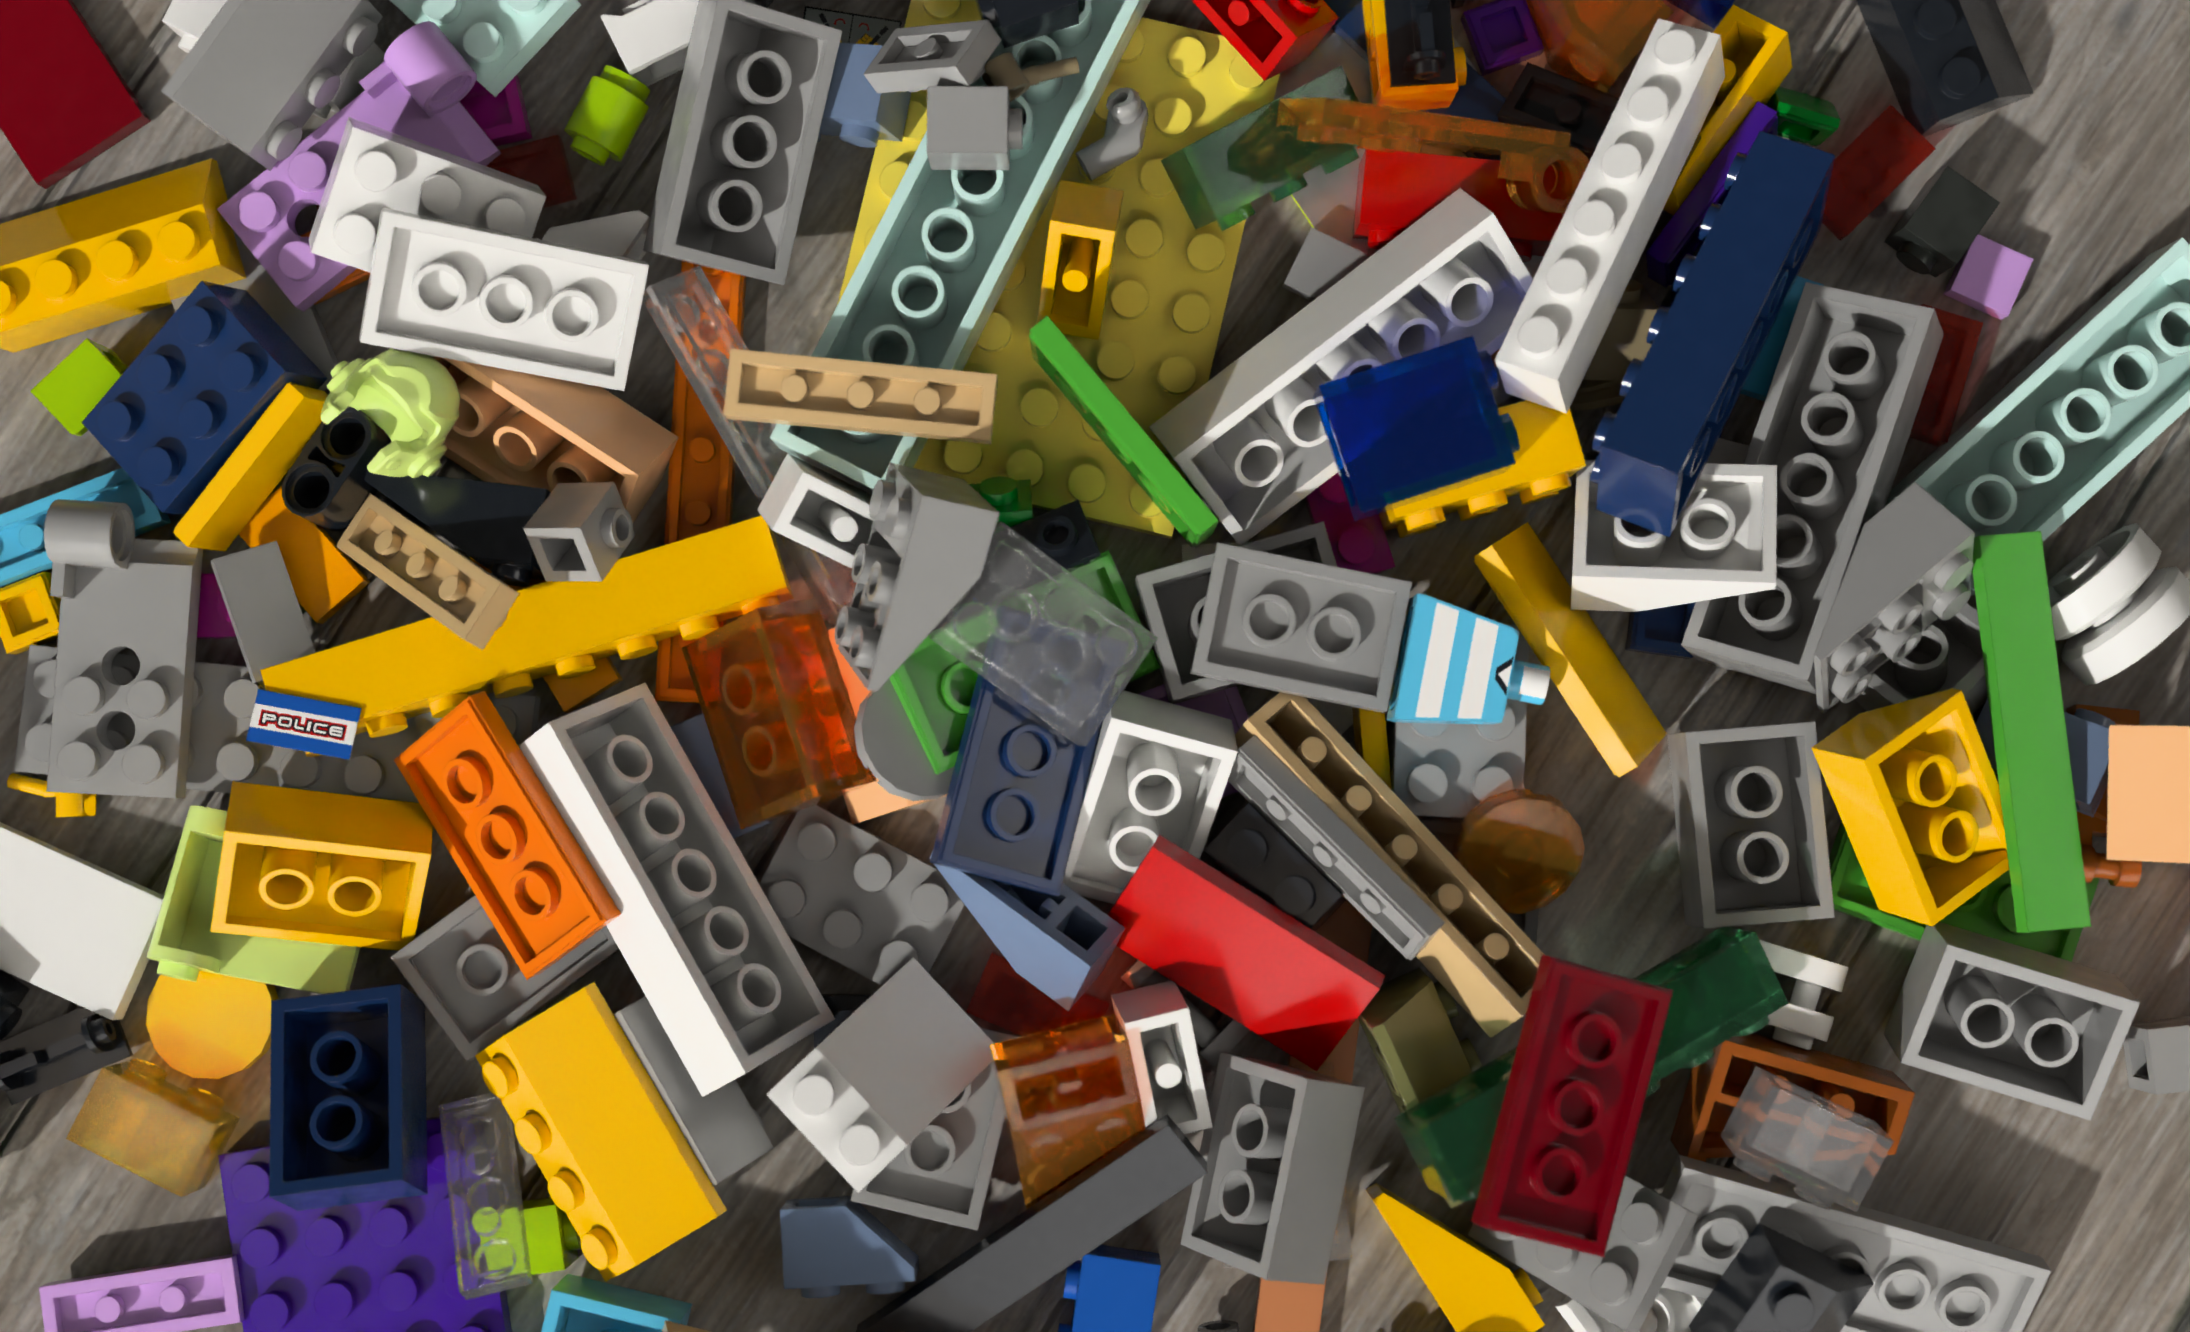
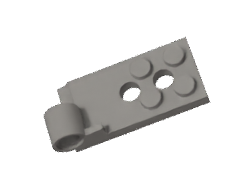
(112, 599)

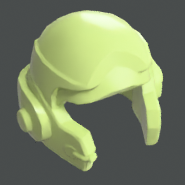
(407, 398)

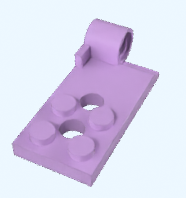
(404, 95)

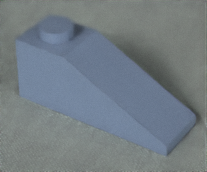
(1046, 939)

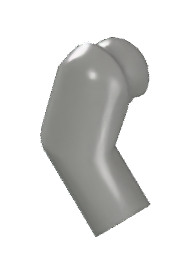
(1122, 136)

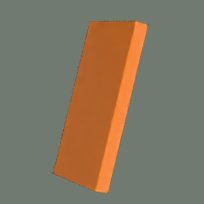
(506, 835)

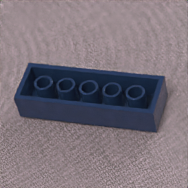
(1710, 332)

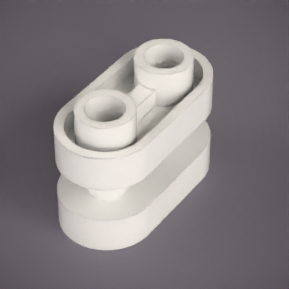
(1798, 1021)

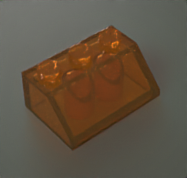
(777, 711)

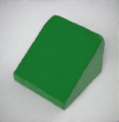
(1804, 116)

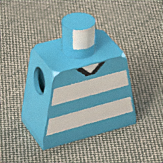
(1459, 667)

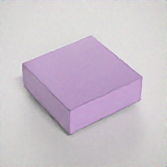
(1988, 277)

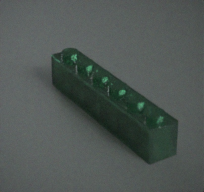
(1719, 992)

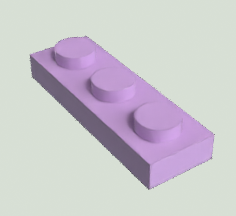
(147, 1298)

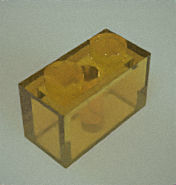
(154, 1126)

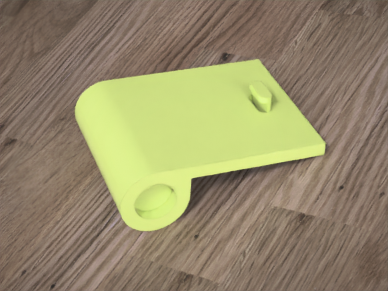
(183, 926)

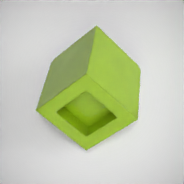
(79, 384)

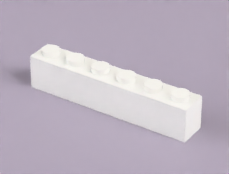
(1611, 215)

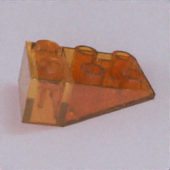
(1066, 1100)

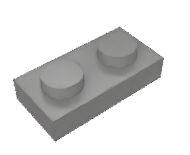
(933, 56)

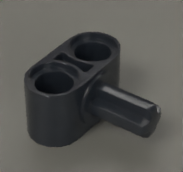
(331, 462)

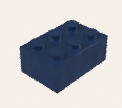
(197, 393)
(348, 1098)

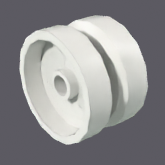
(2116, 604)

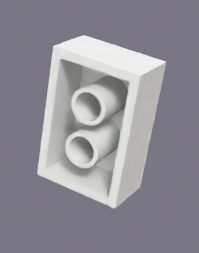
(403, 175)

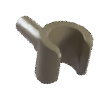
(1005, 71)

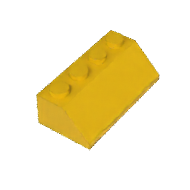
(114, 255)
(599, 1132)

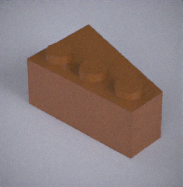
(1722, 1079)

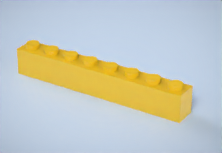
(547, 631)

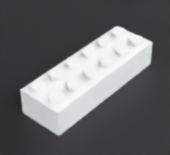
(1254, 428)
(685, 895)

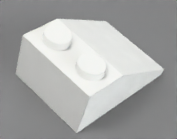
(1716, 551)
(1150, 776)
(883, 1074)

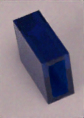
(1416, 427)

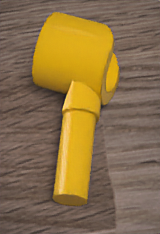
(66, 803)

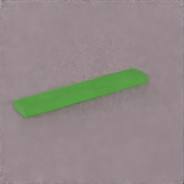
(2029, 733)

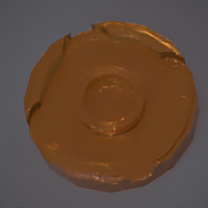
(1521, 849)

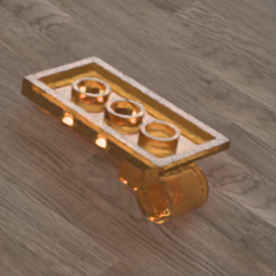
(1388, 129)

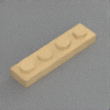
(860, 396)
(427, 571)

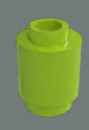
(607, 116)

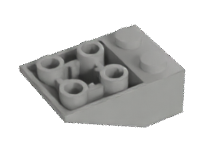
(916, 567)
(1901, 578)

